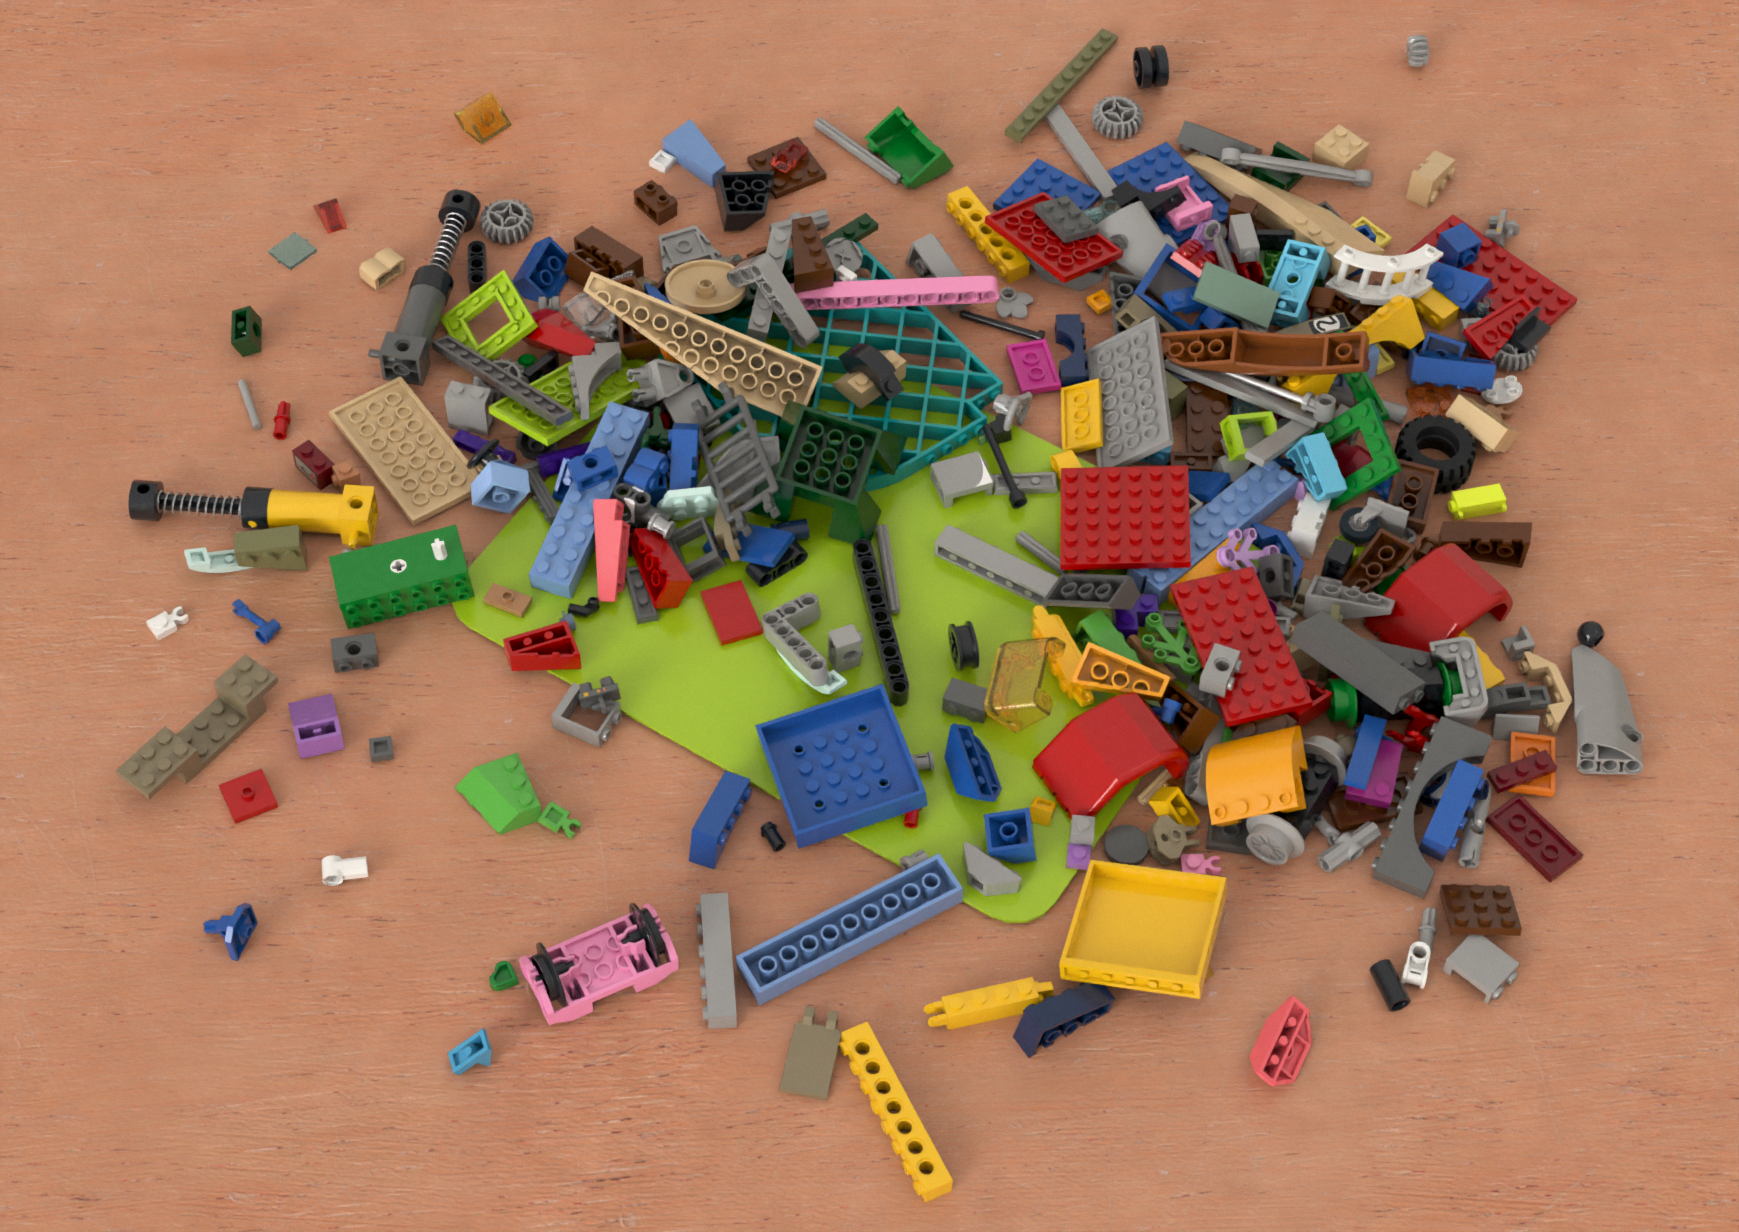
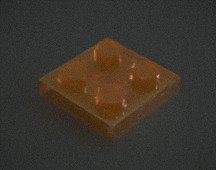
(1429, 400)

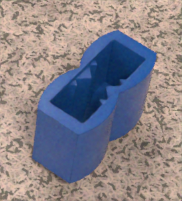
(646, 469)

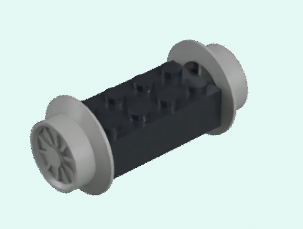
(1282, 835)

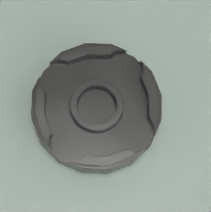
(1126, 845)

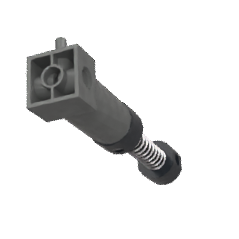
(407, 348)

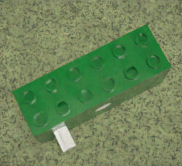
(401, 577)

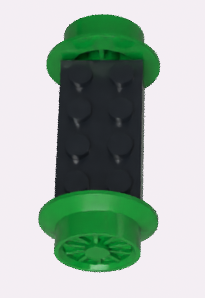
(1351, 705)

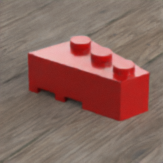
(543, 649)

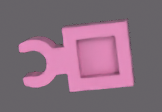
(1196, 864)

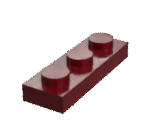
(1521, 771)

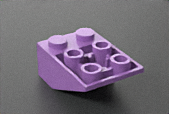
(316, 726)

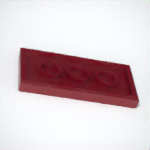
(1534, 838)

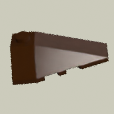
(1378, 561)

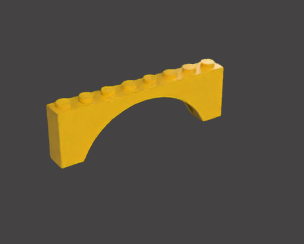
(1393, 322)

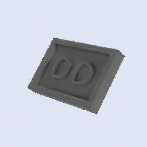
(1065, 219)

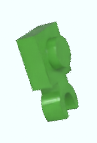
(556, 818)

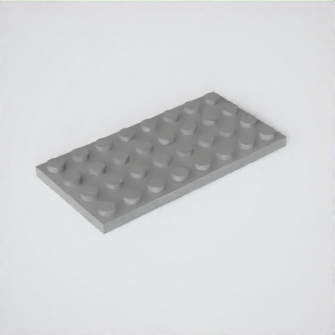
(1132, 394)

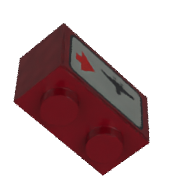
(313, 464)

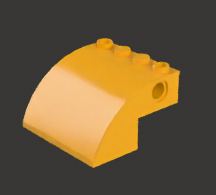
(1255, 776)

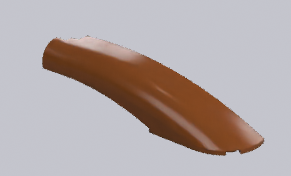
(1268, 353)

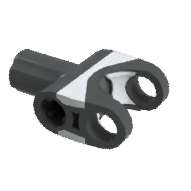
(638, 505)

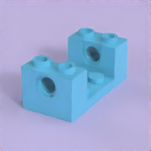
(1307, 264)

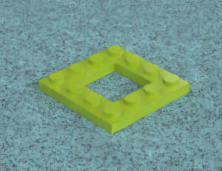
(520, 318)

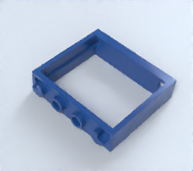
(1172, 319)

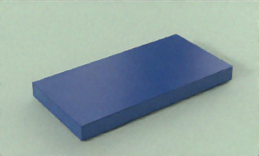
(762, 547)

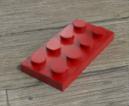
(1193, 256)

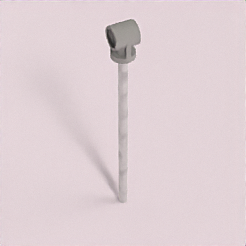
(1321, 405)

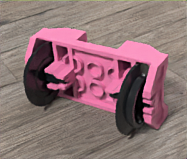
(600, 964)

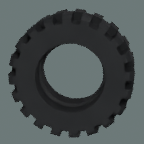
(1444, 436)

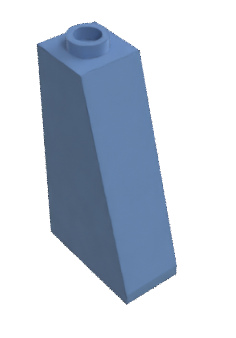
(694, 152)

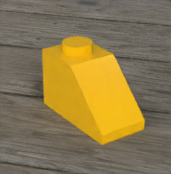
(1173, 803)

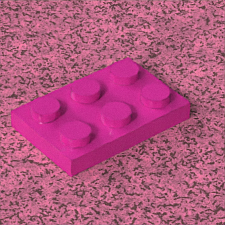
(1033, 367)

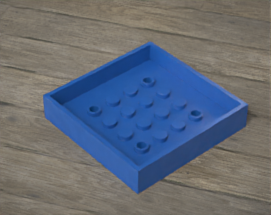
(841, 766)

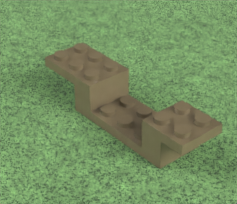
(206, 736)

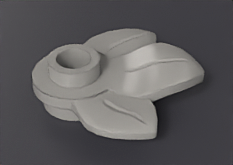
(1013, 303)

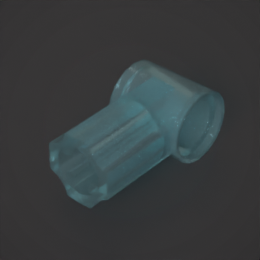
(1101, 212)

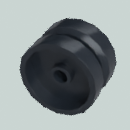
(1151, 66)

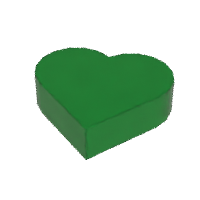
(503, 977)

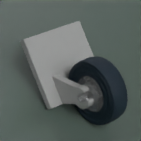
(1361, 524)

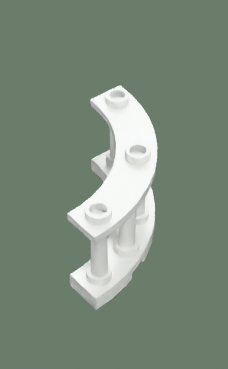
(1411, 287)

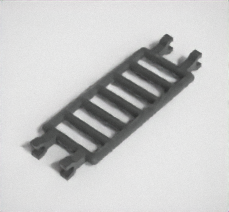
(756, 444)

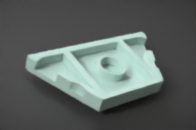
(690, 502)

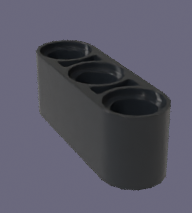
(477, 265)
(792, 558)

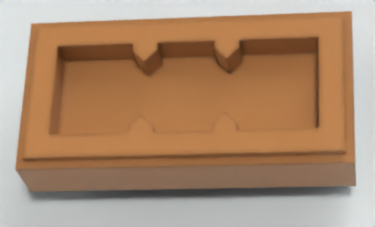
(507, 600)

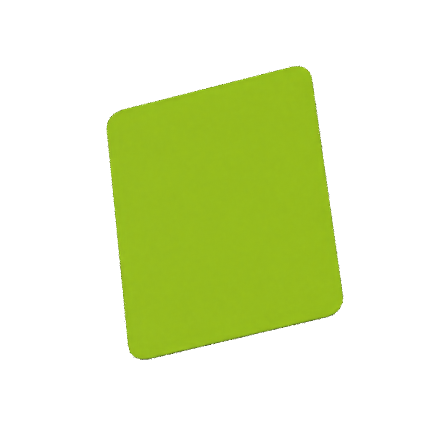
(713, 695)

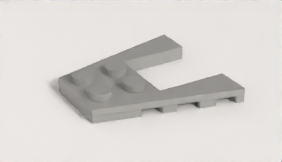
(685, 246)

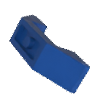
(1270, 536)

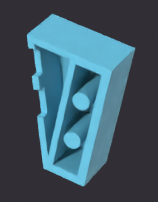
(1318, 466)

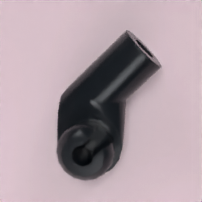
(586, 610)

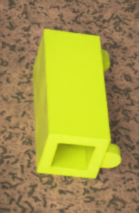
(1477, 502)

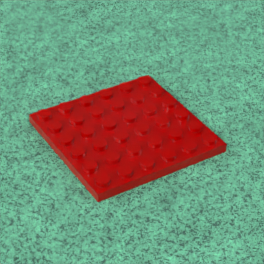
(1125, 518)

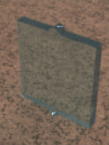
(292, 251)

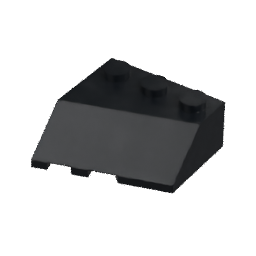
(742, 197)

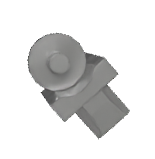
(1501, 228)

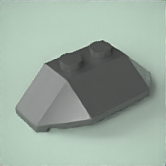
(1076, 284)

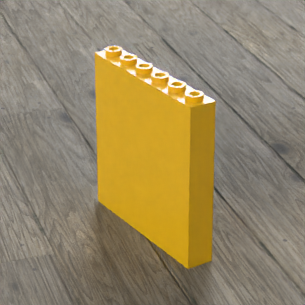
(1144, 929)

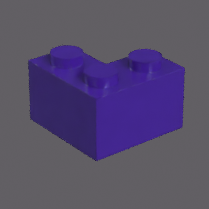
(1129, 620)

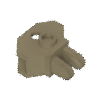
(1170, 840)

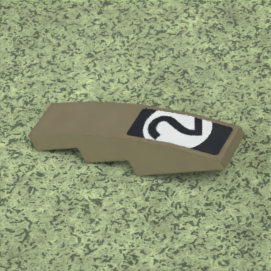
(1322, 325)

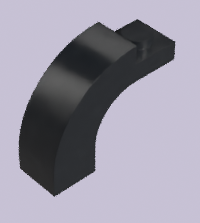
(875, 366)

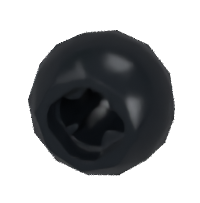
(1590, 633)

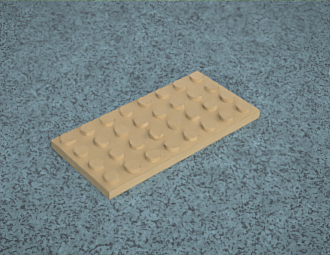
(406, 450)

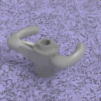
(606, 331)
(1013, 407)

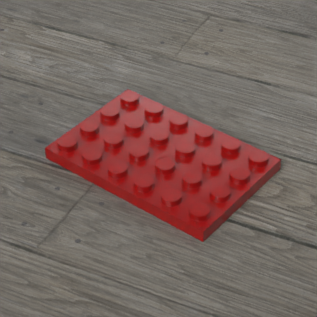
(1035, 239)

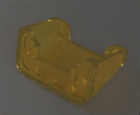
(1016, 682)

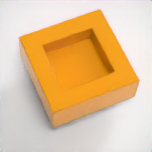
(1099, 301)

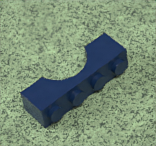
(1069, 334)

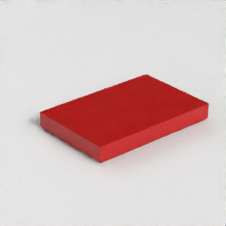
(731, 612)

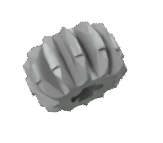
(1417, 50)

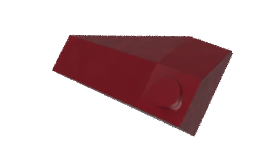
(1350, 458)

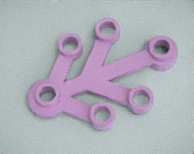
(1227, 556)

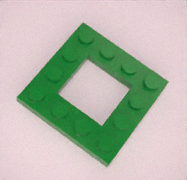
(1384, 463)

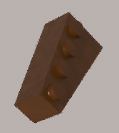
(610, 252)
(810, 259)
(632, 342)
(1490, 541)

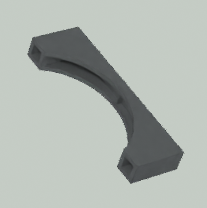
(1401, 860)

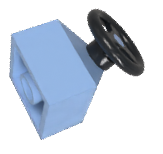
(500, 483)

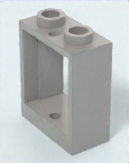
(566, 707)

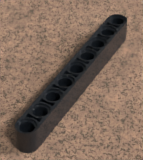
(880, 622)

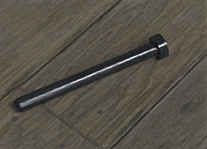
(1002, 325)

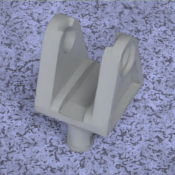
(658, 380)

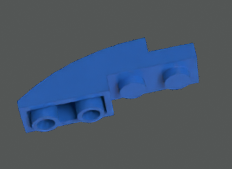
(1182, 300)

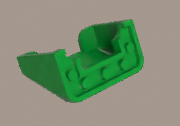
(907, 150)

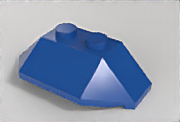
(971, 765)

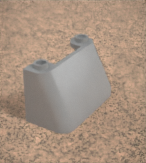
(1462, 655)

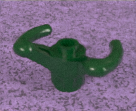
(656, 435)

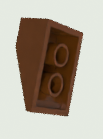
(1413, 492)

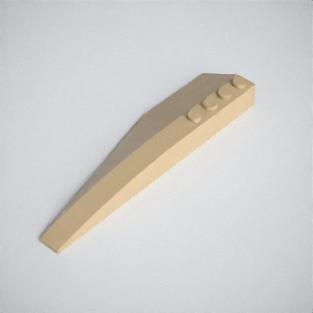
(1286, 211)
(710, 350)

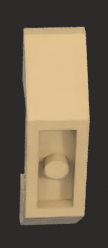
(1539, 668)

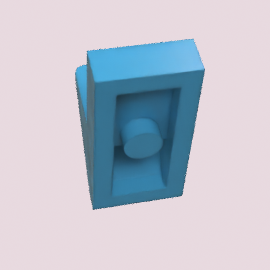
(470, 1052)

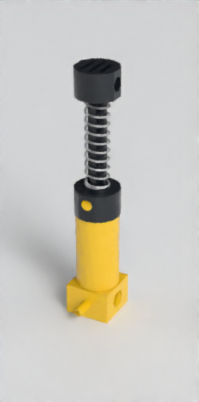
(348, 514)

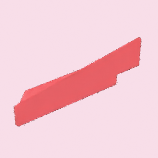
(611, 547)

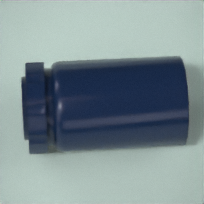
(798, 527)

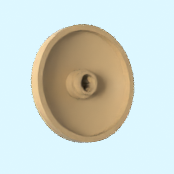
(703, 287)

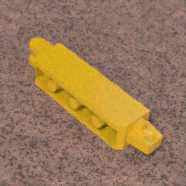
(1065, 666)
(987, 1003)

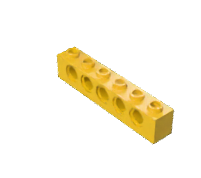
(1000, 252)

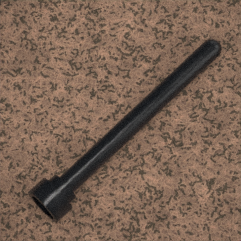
(1017, 498)

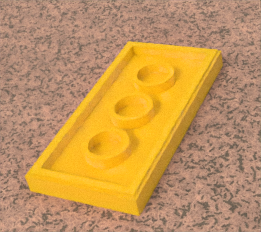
(1082, 416)

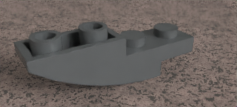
(1516, 698)

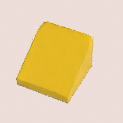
(1042, 811)

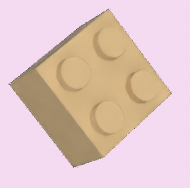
(1340, 149)

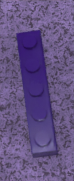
(474, 443)

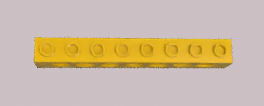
(863, 1039)

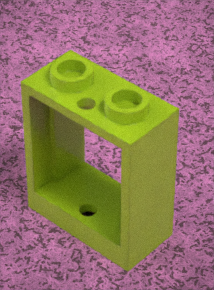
(1232, 434)

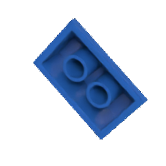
(542, 271)

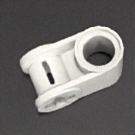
(1415, 968)

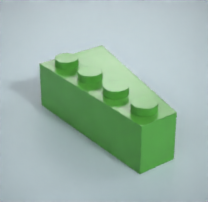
(1100, 631)

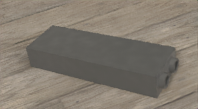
(1358, 662)

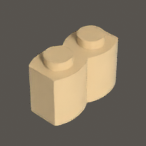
(382, 268)

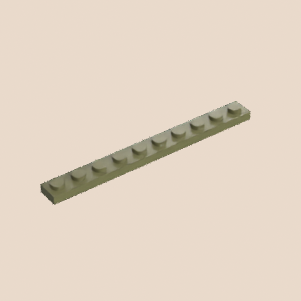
(1061, 86)

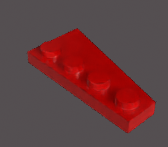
(1497, 328)

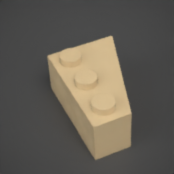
(1430, 179)

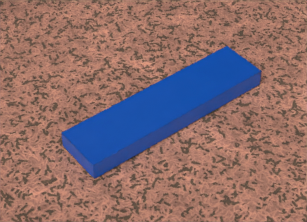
(1365, 752)

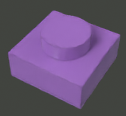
(1078, 856)

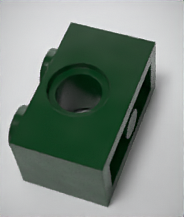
(246, 331)

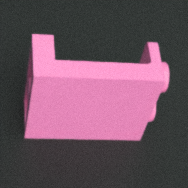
(1190, 211)

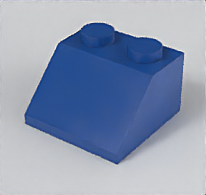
(1443, 345)
(1011, 835)

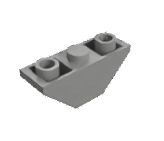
(988, 874)

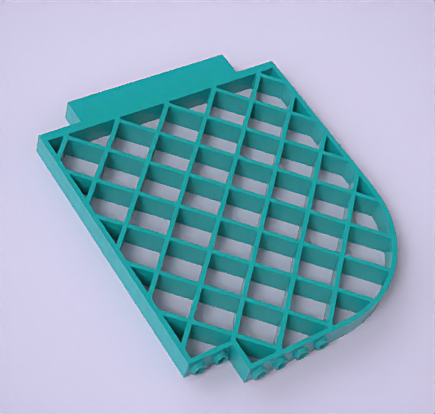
(916, 316)

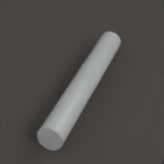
(249, 404)

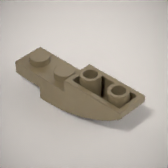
(726, 532)

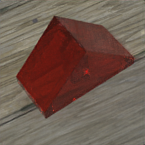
(330, 215)

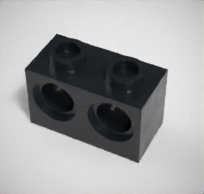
(1338, 560)

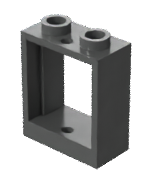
(706, 564)

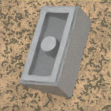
(1505, 723)

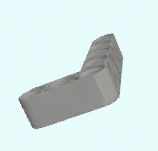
(779, 294)
(781, 632)

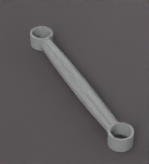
(1233, 156)
(1223, 255)

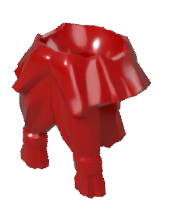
(1413, 738)

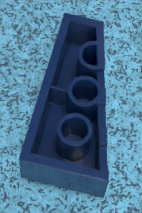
(1061, 1015)

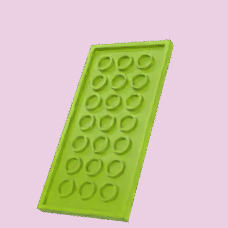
(558, 387)

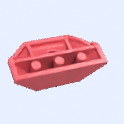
(1282, 1044)

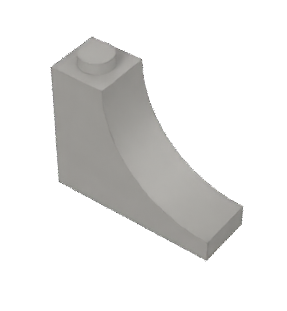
(1243, 238)

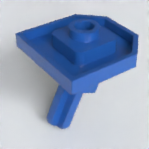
(234, 929)

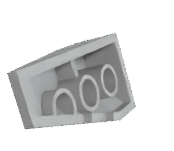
(1352, 602)

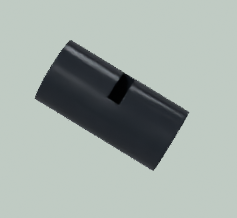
(1389, 985)

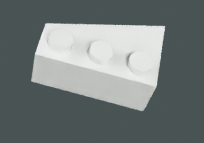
(1308, 524)

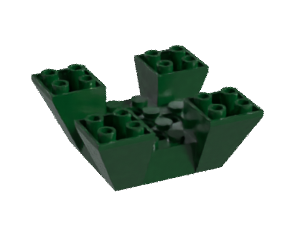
(797, 474)

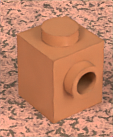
(345, 474)

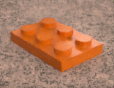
(1524, 745)

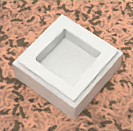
(662, 161)

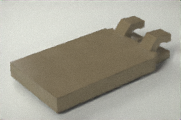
(811, 1056)

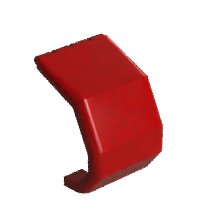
(1439, 600)
(1105, 752)

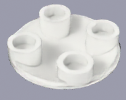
(1503, 391)

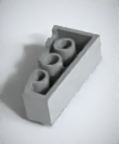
(933, 262)

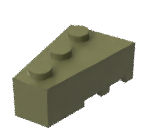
(271, 548)

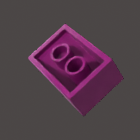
(1382, 778)

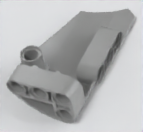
(1141, 242)
(1603, 717)

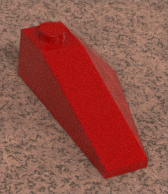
(559, 334)

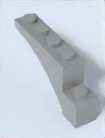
(590, 371)
(1251, 436)

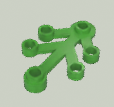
(1189, 663)

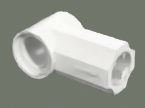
(338, 869)

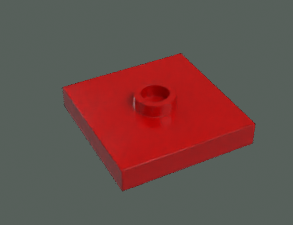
(248, 796)

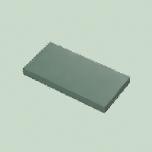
(1236, 295)

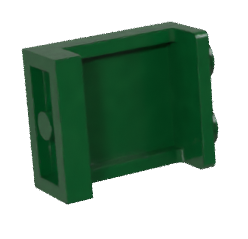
(1280, 179)

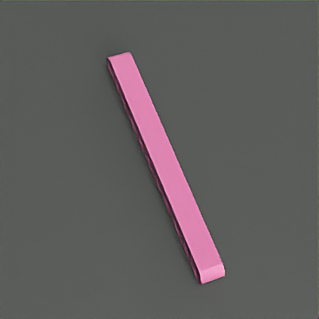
(902, 293)

